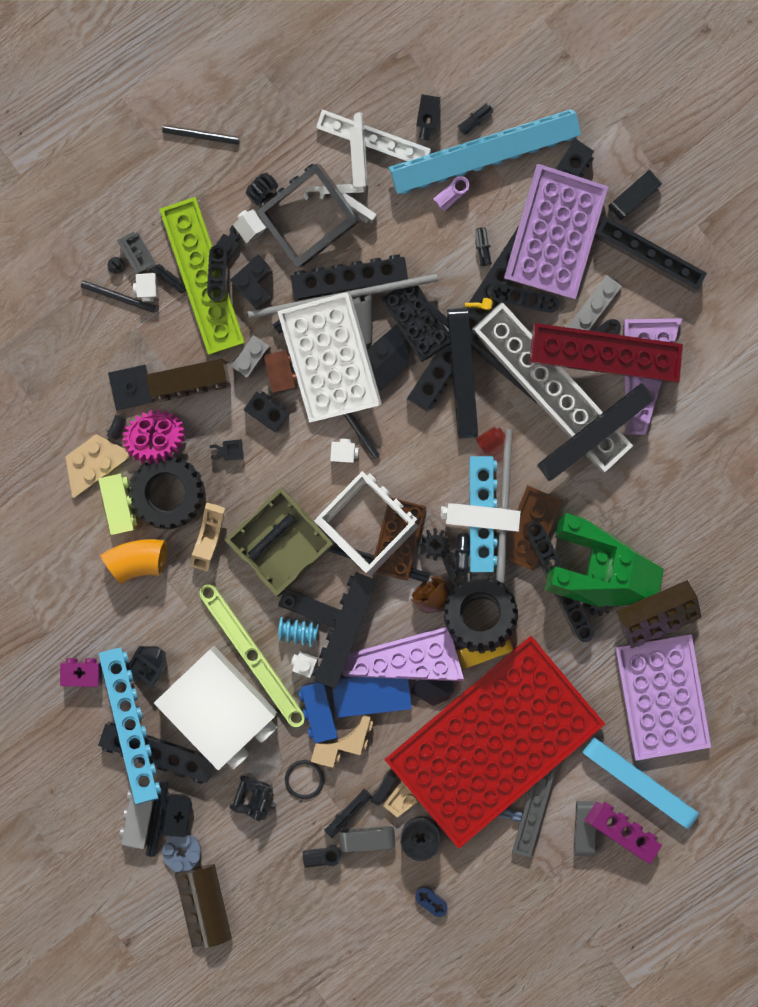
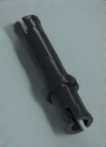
(277, 532)
(342, 819)

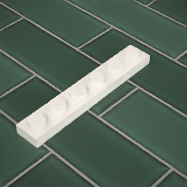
(374, 138)

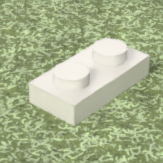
(364, 213)

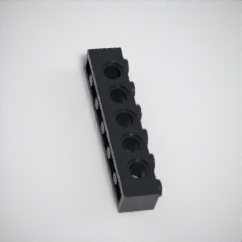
(300, 278)
(167, 749)

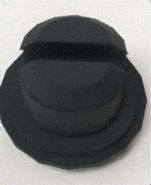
(115, 265)

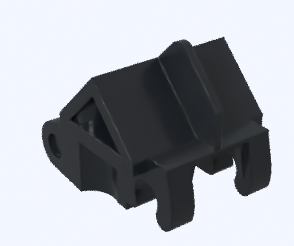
(260, 800)

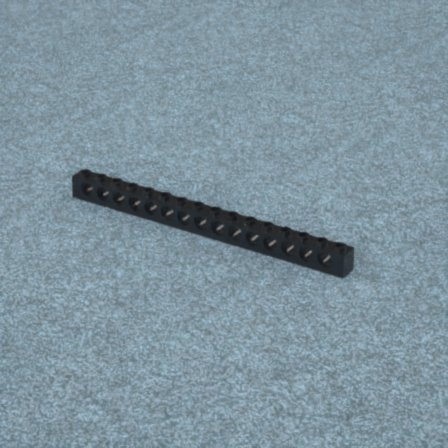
(577, 151)

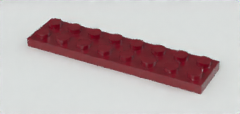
(606, 353)

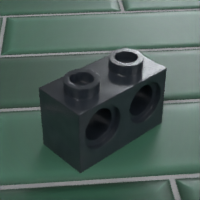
(264, 415)

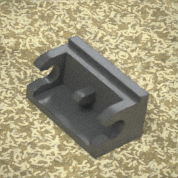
(137, 253)

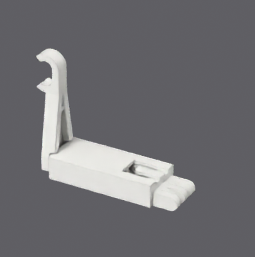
(358, 159)

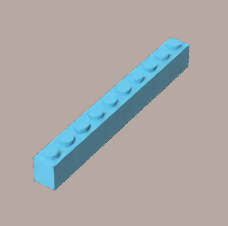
(485, 151)

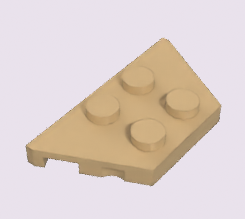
(93, 461)

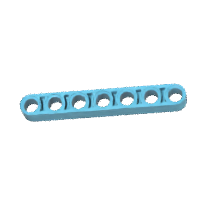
(641, 783)

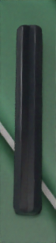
(153, 838)

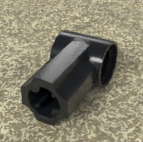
(319, 856)

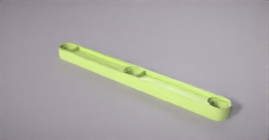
(260, 667)

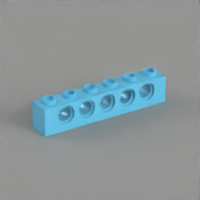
(476, 464)

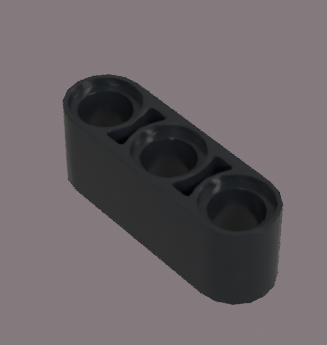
(635, 195)
(215, 264)

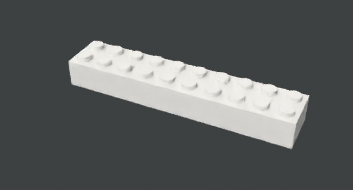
(547, 384)

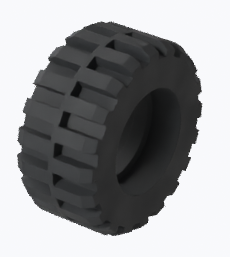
(148, 511)
(469, 592)

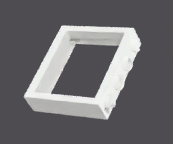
(344, 497)
(480, 516)

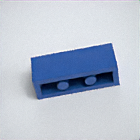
(318, 712)

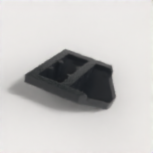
(148, 664)
(433, 691)

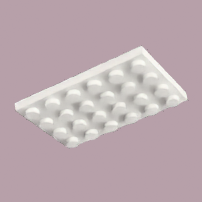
(329, 357)

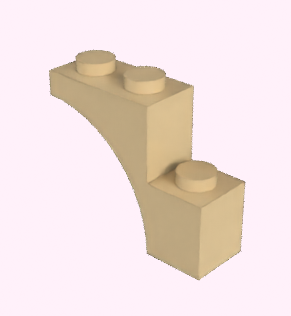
(327, 752)

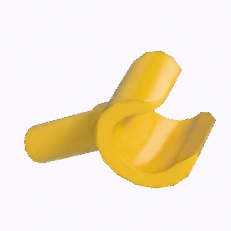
(485, 305)

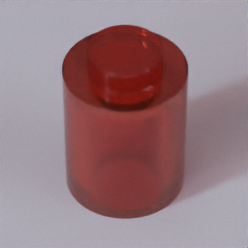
(490, 439)

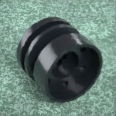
(421, 849)

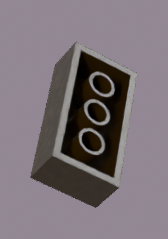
(187, 379)
(659, 614)

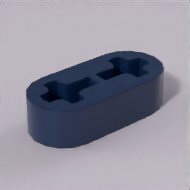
(428, 904)

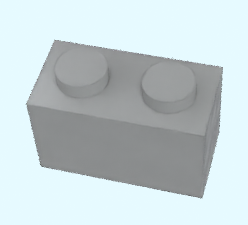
(251, 356)

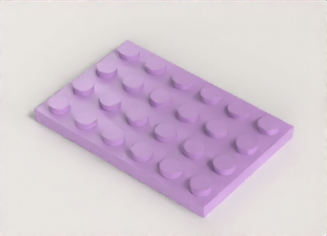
(556, 231)
(663, 697)

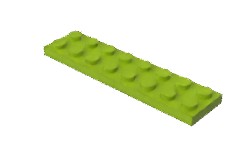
(191, 249)

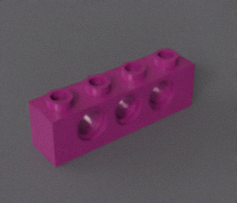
(598, 818)

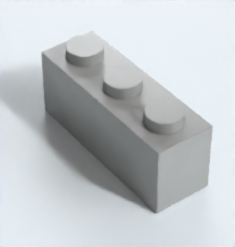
(137, 823)

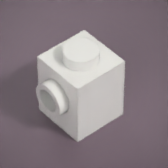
(249, 225)
(146, 287)
(344, 451)
(303, 663)

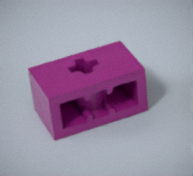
(70, 677)

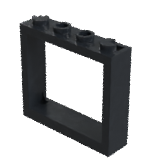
(351, 221)

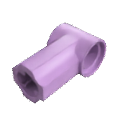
(451, 194)

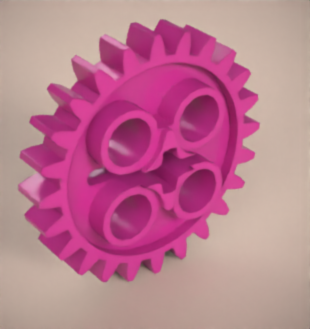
(165, 440)

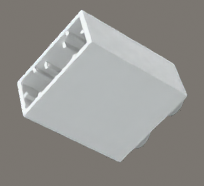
(218, 710)

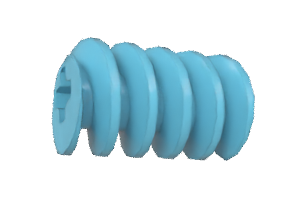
(297, 632)

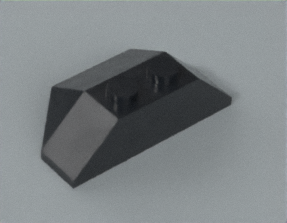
(389, 356)

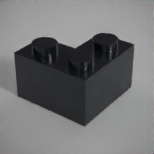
(249, 281)

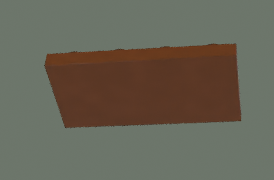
(400, 562)

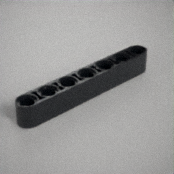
(462, 372)
(595, 432)
(550, 554)

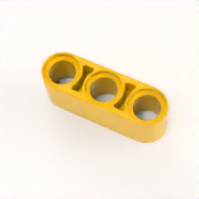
(469, 659)

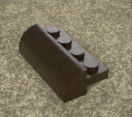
(203, 906)

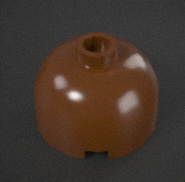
(431, 596)

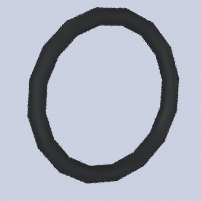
(309, 795)

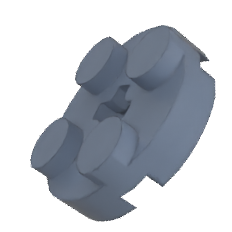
(177, 862)

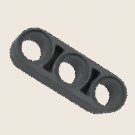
(583, 832)
(367, 839)

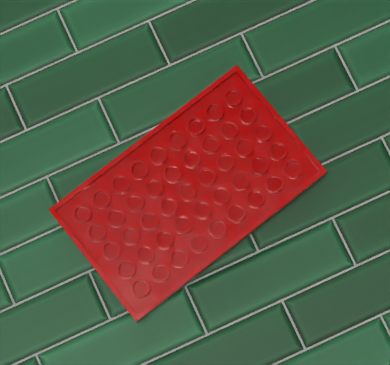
(494, 741)

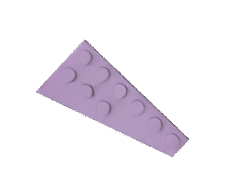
(652, 329)
(415, 657)

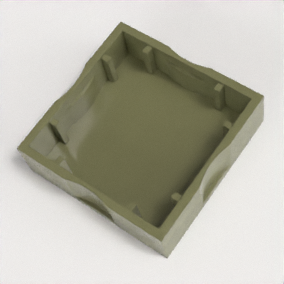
(289, 554)

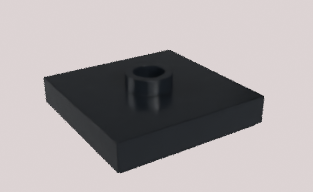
(130, 387)

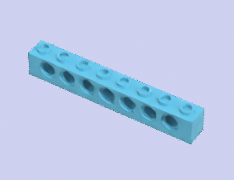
(108, 660)

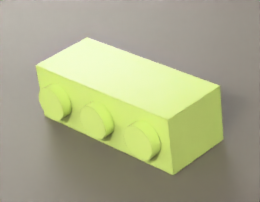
(118, 503)

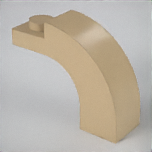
(208, 537)

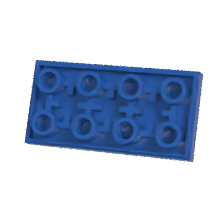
(370, 695)

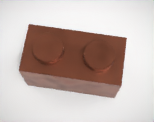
(280, 371)

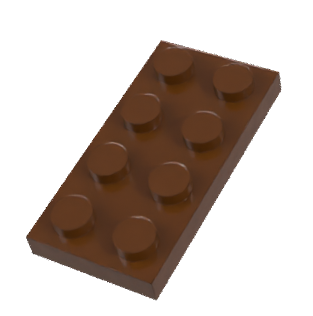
(534, 507)

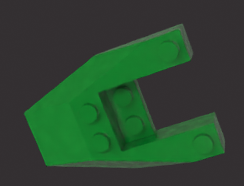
(614, 571)

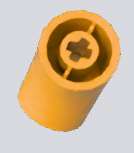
(136, 559)

